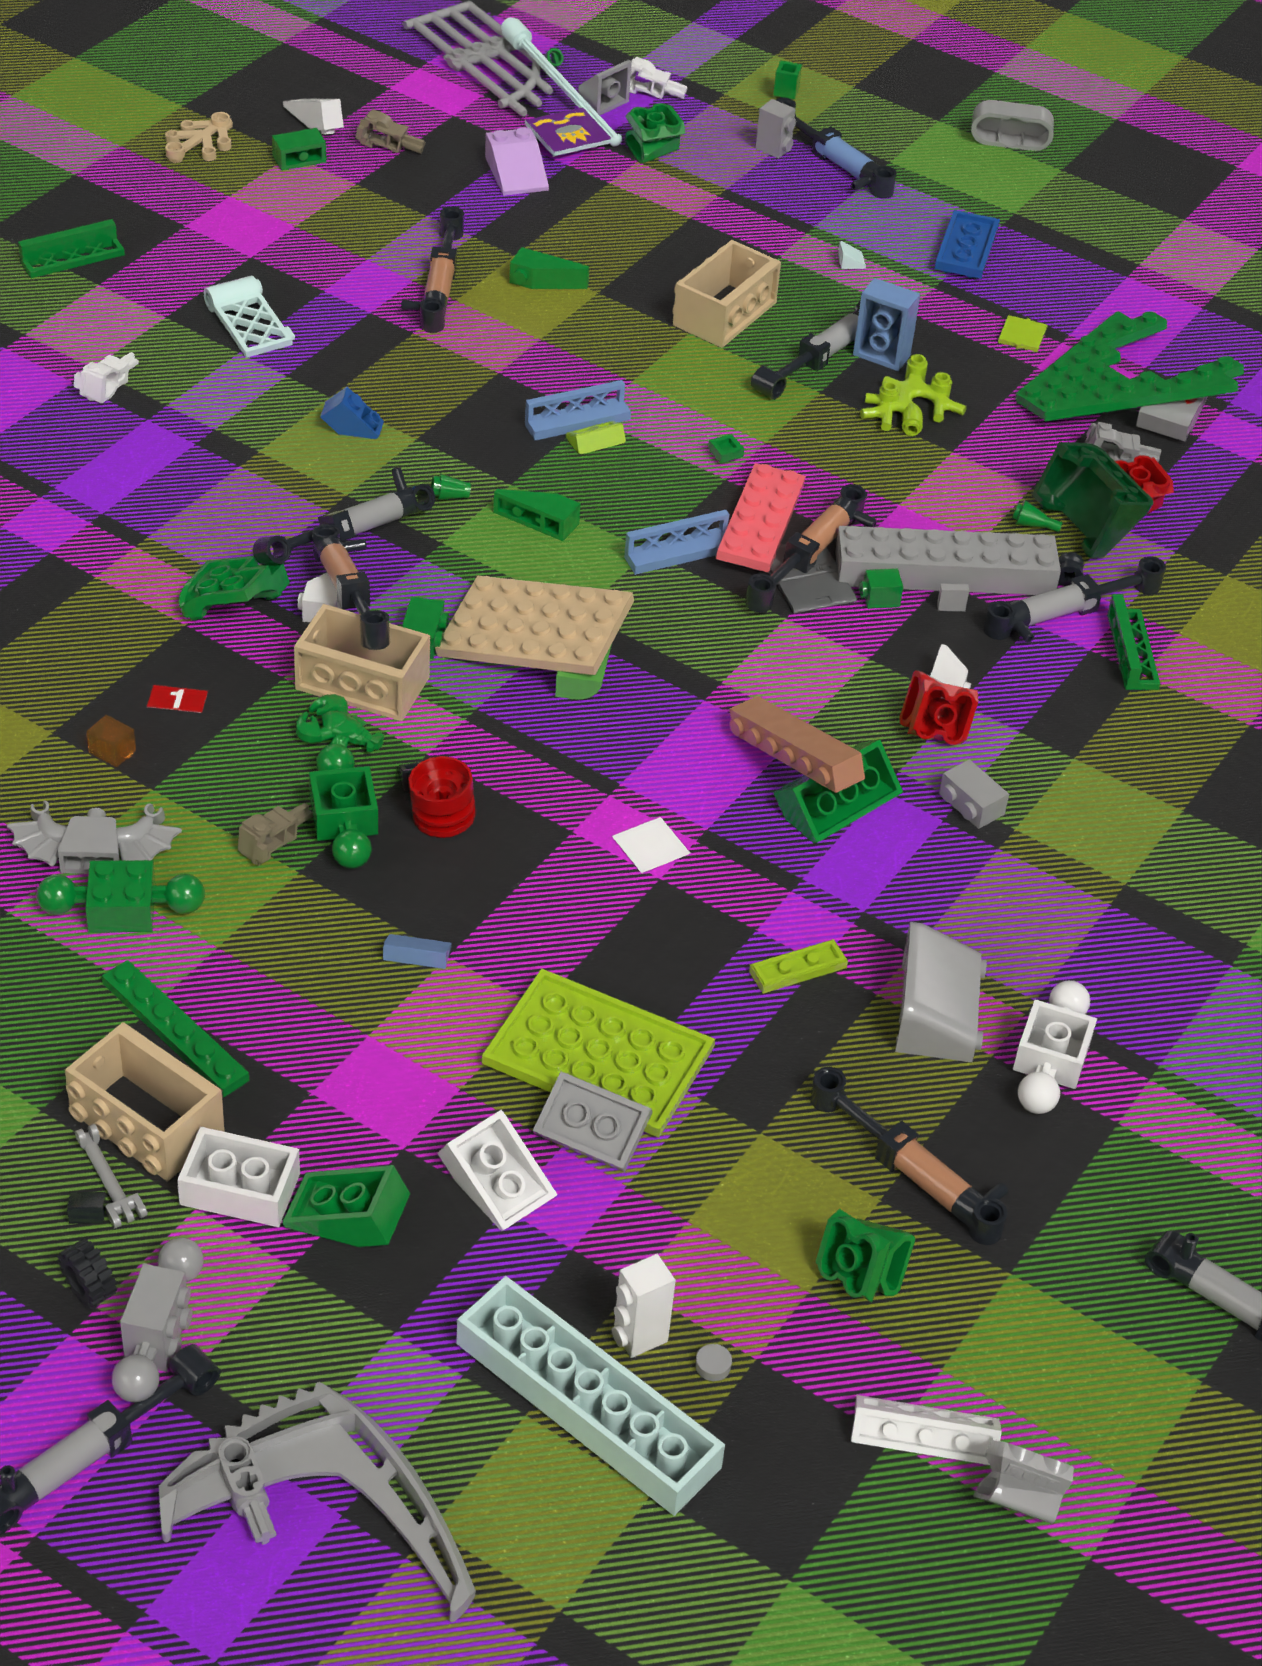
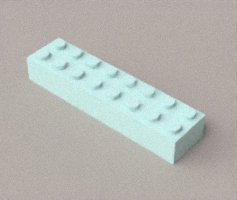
(590, 1395)

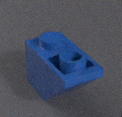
(351, 416)

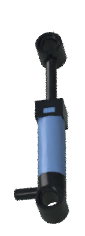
(828, 144)

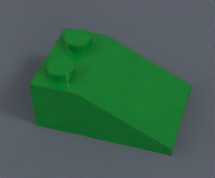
(349, 1205)

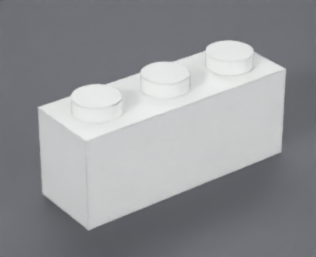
(643, 1306)

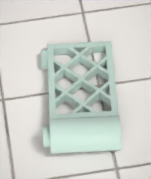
(236, 297)

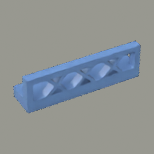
(575, 415)
(677, 547)

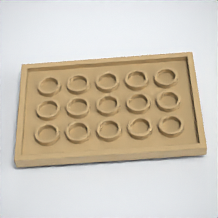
(535, 624)

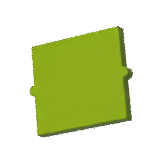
(1022, 333)

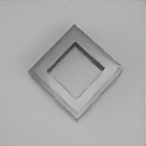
(953, 597)

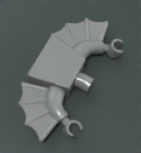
(91, 838)

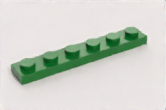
(175, 1027)

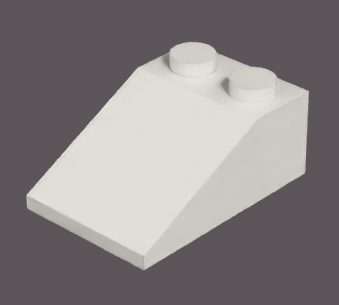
(497, 1171)

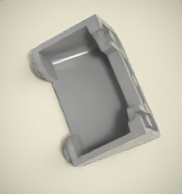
(940, 996)

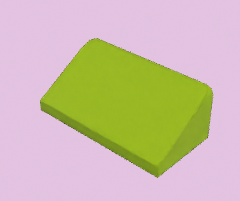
(597, 437)

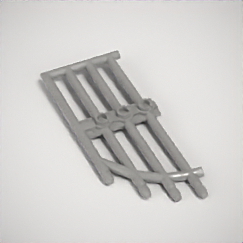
(481, 53)

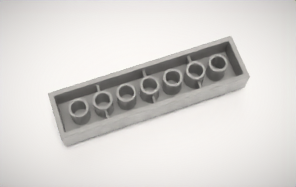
(936, 557)

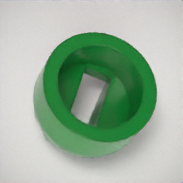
(556, 57)

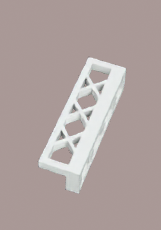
(923, 1429)

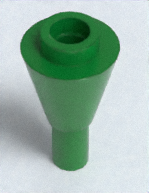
(1030, 516)

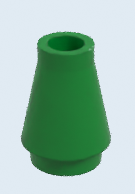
(449, 488)

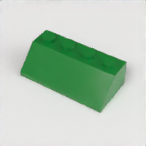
(821, 812)

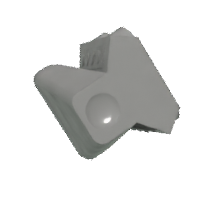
(1024, 1481)

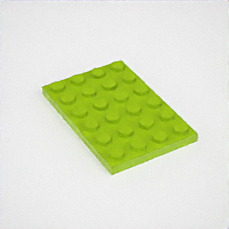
(600, 1042)

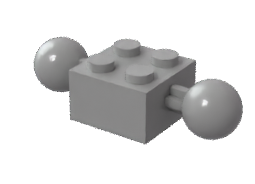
(156, 1319)

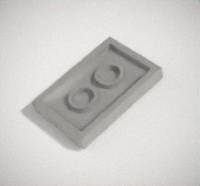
(592, 1121)

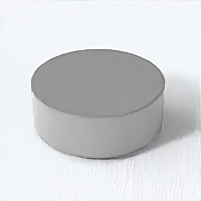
(713, 1362)

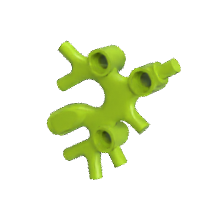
(898, 396)

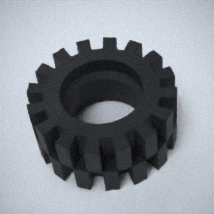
(87, 1273)

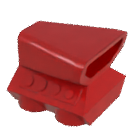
(1150, 477)
(938, 709)

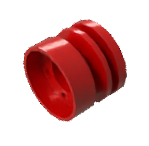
(442, 796)

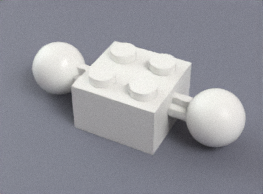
(1054, 1046)

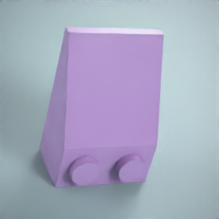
(516, 161)

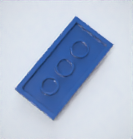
(967, 244)

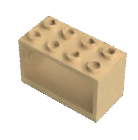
(718, 320)
(378, 681)
(162, 1076)

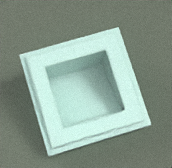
(850, 257)

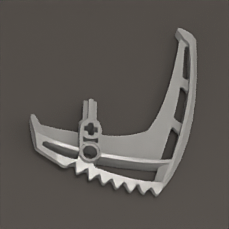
(308, 1450)

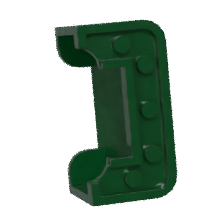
(1093, 495)

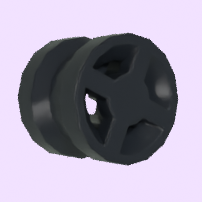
(1071, 567)

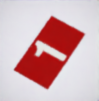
(177, 698)

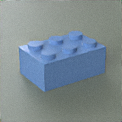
(886, 324)

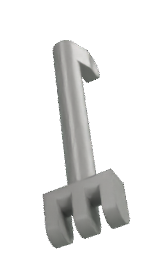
(121, 1203)

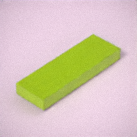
(798, 966)

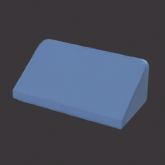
(416, 951)

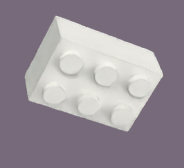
(239, 1176)

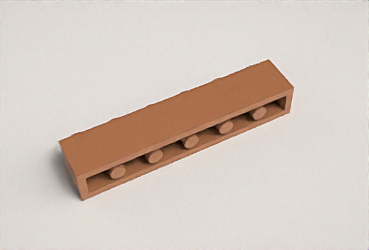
(797, 744)

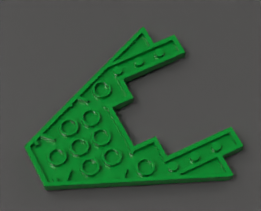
(1086, 385)

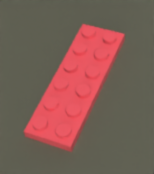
(761, 517)

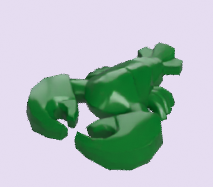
(336, 725)

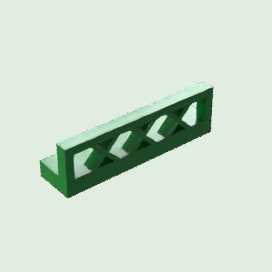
(69, 245)
(1126, 648)

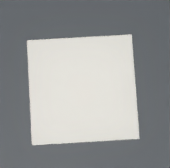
(651, 845)

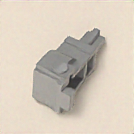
(1127, 445)

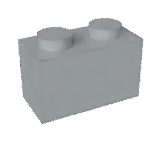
(775, 128)
(973, 794)

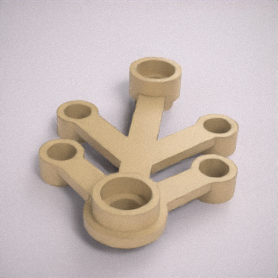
(219, 122)

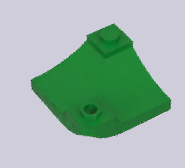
(230, 582)

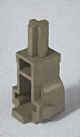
(396, 133)
(268, 832)

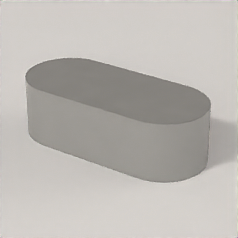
(1012, 125)

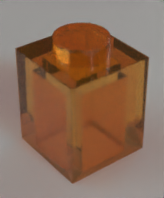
(111, 741)

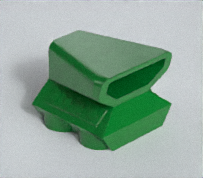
(654, 131)
(864, 1255)

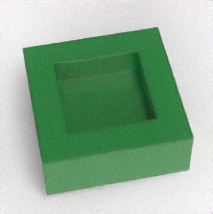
(726, 448)

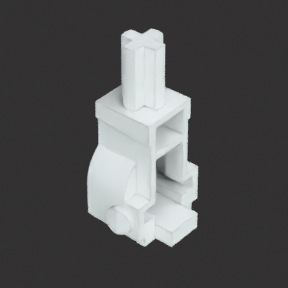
(659, 81)
(101, 379)

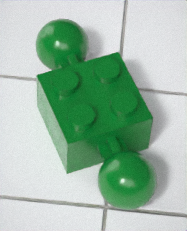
(343, 805)
(120, 895)

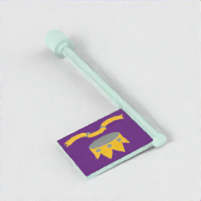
(565, 130)

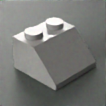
(608, 88)

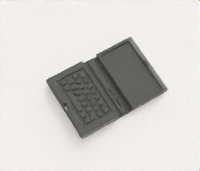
(813, 589)

